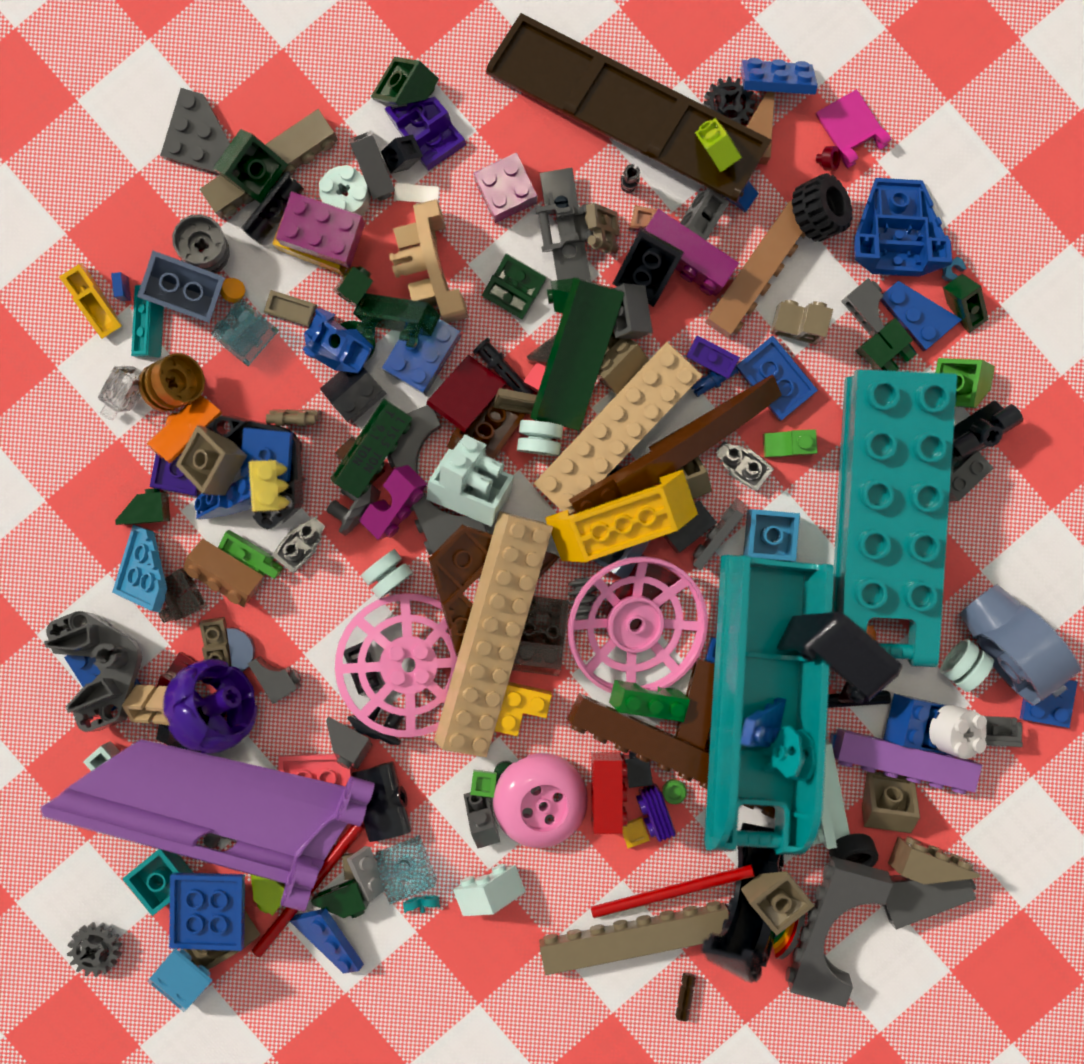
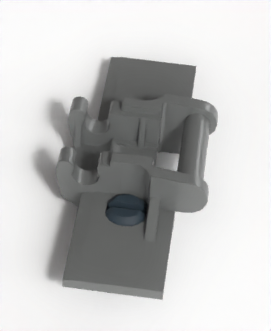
(561, 199)

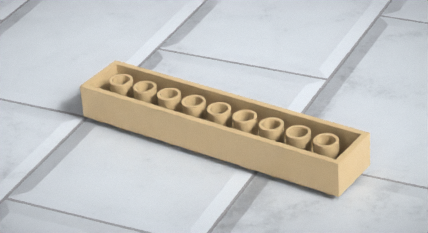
(492, 634)

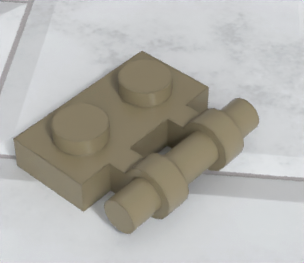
(604, 226)
(287, 417)

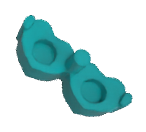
(424, 901)

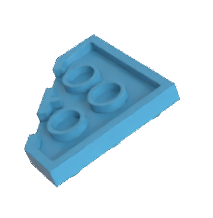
(141, 571)

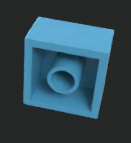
(771, 535)

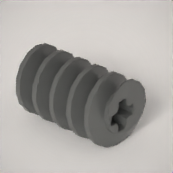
(586, 602)

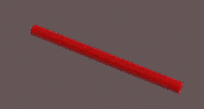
(672, 891)
(288, 913)

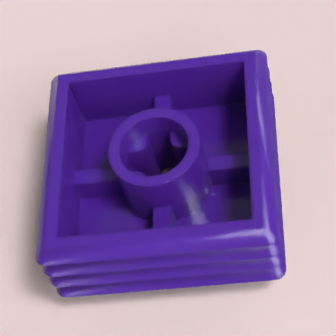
(658, 820)

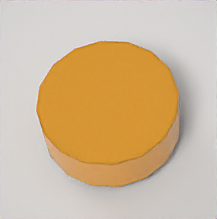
(232, 290)

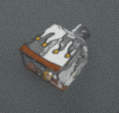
(120, 391)

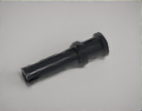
(498, 359)

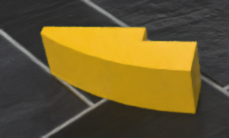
(91, 300)

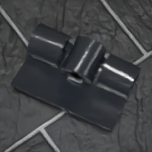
(257, 224)
(984, 428)
(386, 810)

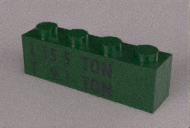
(371, 448)

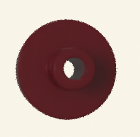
(829, 158)

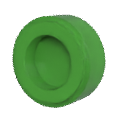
(674, 791)

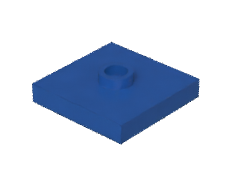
(267, 446)

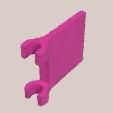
(850, 125)

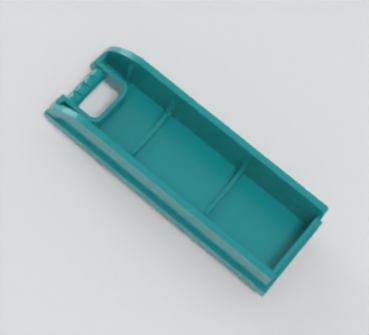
(895, 504)
(750, 672)

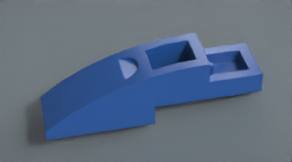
(235, 501)

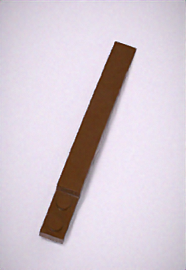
(680, 446)

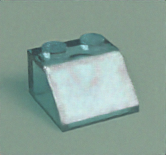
(405, 869)

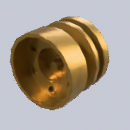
(171, 382)

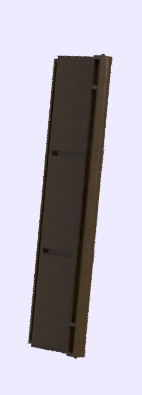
(622, 104)

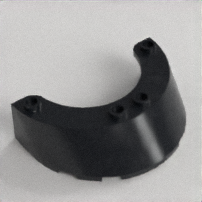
(745, 936)

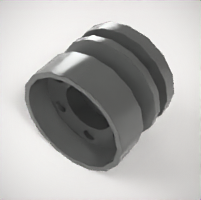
(196, 232)

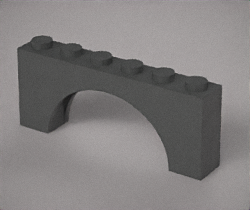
(431, 520)
(843, 888)

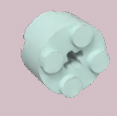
(345, 179)

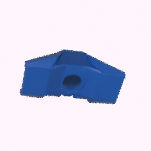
(348, 356)

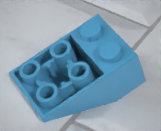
(180, 979)

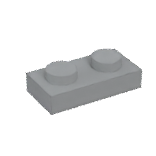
(366, 873)

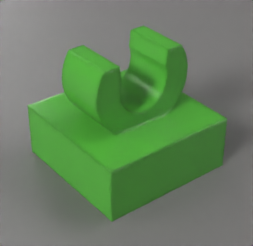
(483, 783)

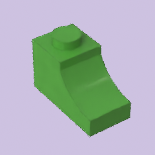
(790, 443)

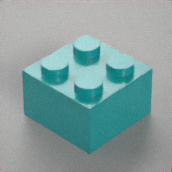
(152, 879)

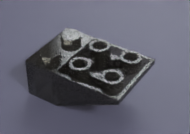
(542, 637)

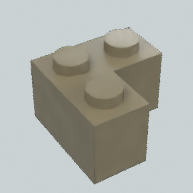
(802, 323)

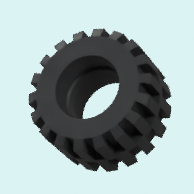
(822, 207)

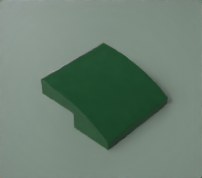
(514, 286)

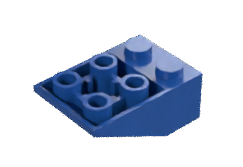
(910, 722)

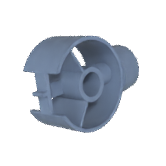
(1022, 644)

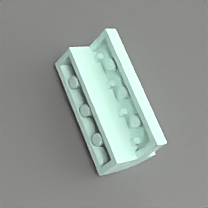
(834, 819)

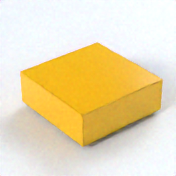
(635, 833)

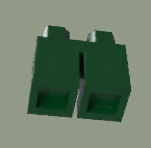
(885, 345)

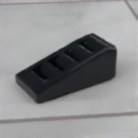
(377, 682)

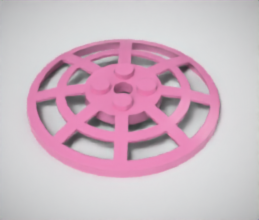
(649, 630)
(391, 664)

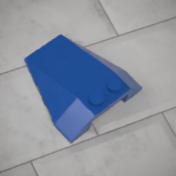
(901, 231)

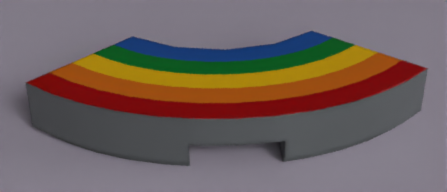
(787, 939)

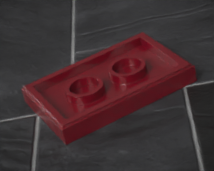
(465, 393)
(649, 591)

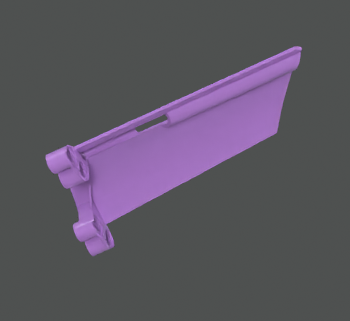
(178, 795)

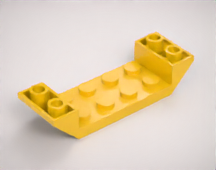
(624, 521)

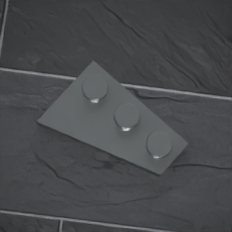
(718, 533)

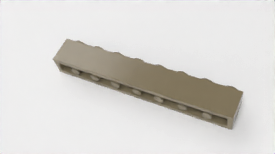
(632, 938)

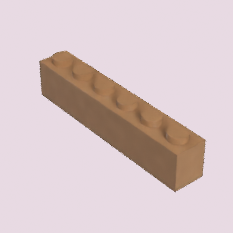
(756, 273)

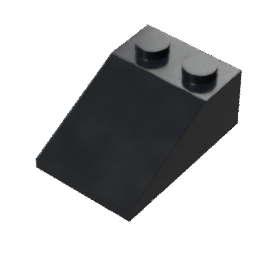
(649, 264)

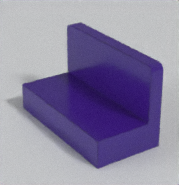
(712, 357)

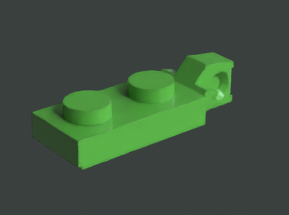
(249, 554)

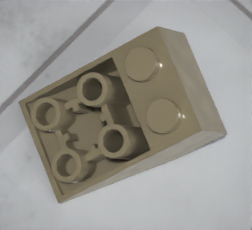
(929, 863)

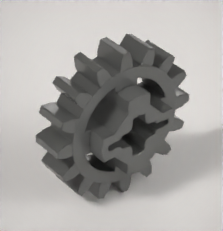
(91, 938)

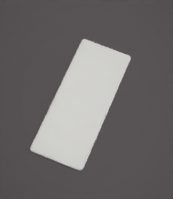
(415, 192)

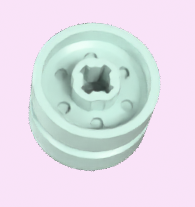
(540, 438)
(386, 574)
(967, 665)

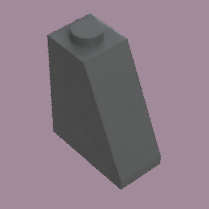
(372, 165)

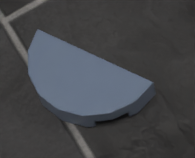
(241, 648)

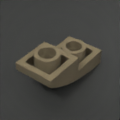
(215, 639)

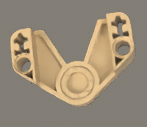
(419, 253)

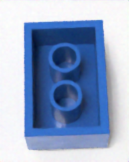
(421, 365)

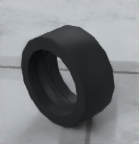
(856, 848)

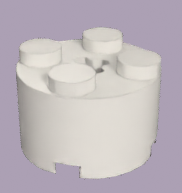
(958, 731)

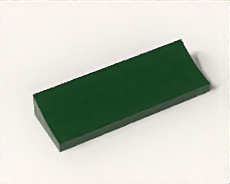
(577, 353)

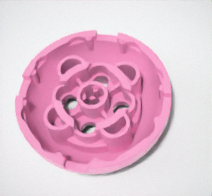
(514, 794)

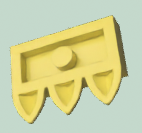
(266, 486)

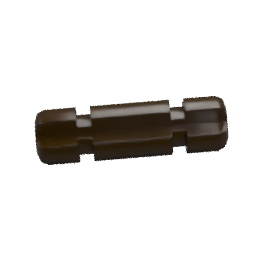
(685, 997)

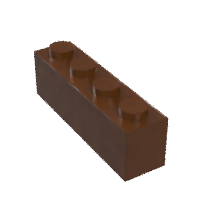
(699, 712)

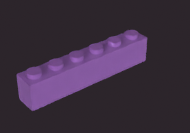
(897, 760)

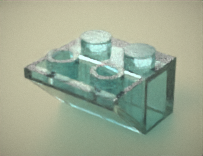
(244, 332)

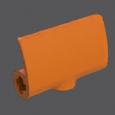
(180, 426)

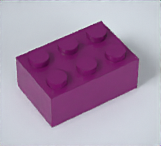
(320, 230)

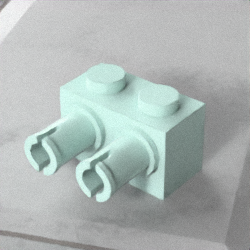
(462, 467)

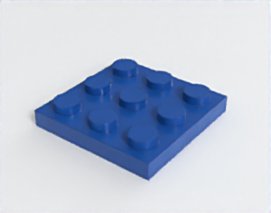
(207, 911)

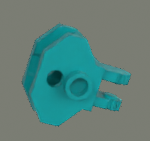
(789, 754)

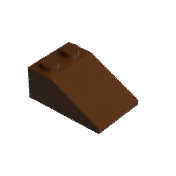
(492, 428)

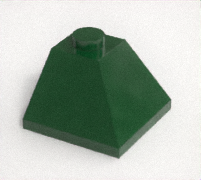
(405, 82)

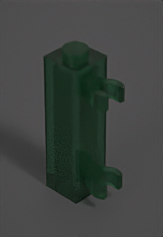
(396, 314)

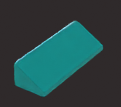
(146, 327)

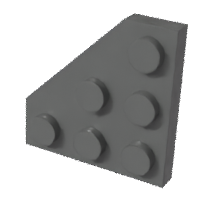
(194, 133)

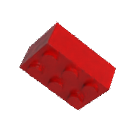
(608, 793)

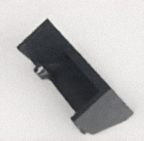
(845, 650)

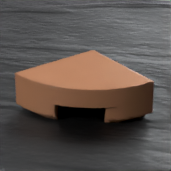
(641, 217)

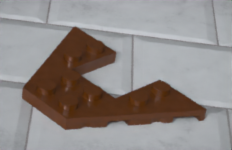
(456, 567)

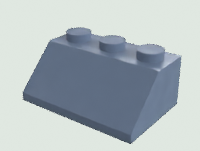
(181, 286)

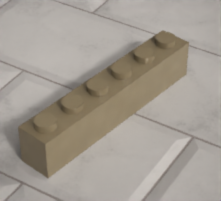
(294, 146)

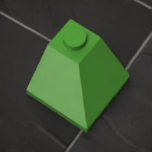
(973, 379)

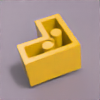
(520, 700)

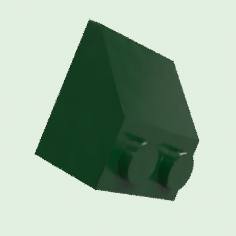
(250, 165)

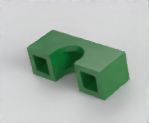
(635, 700)

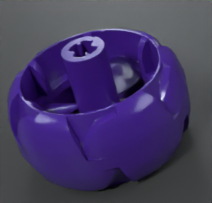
(232, 696)

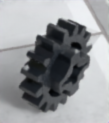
(726, 93)

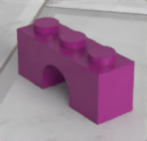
(405, 489)

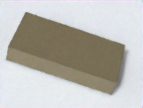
(290, 308)
(514, 401)

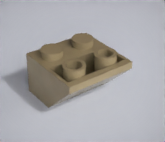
(621, 363)

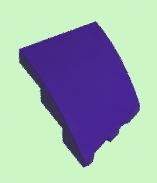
(430, 127)

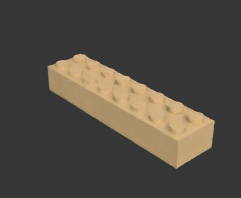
(618, 427)

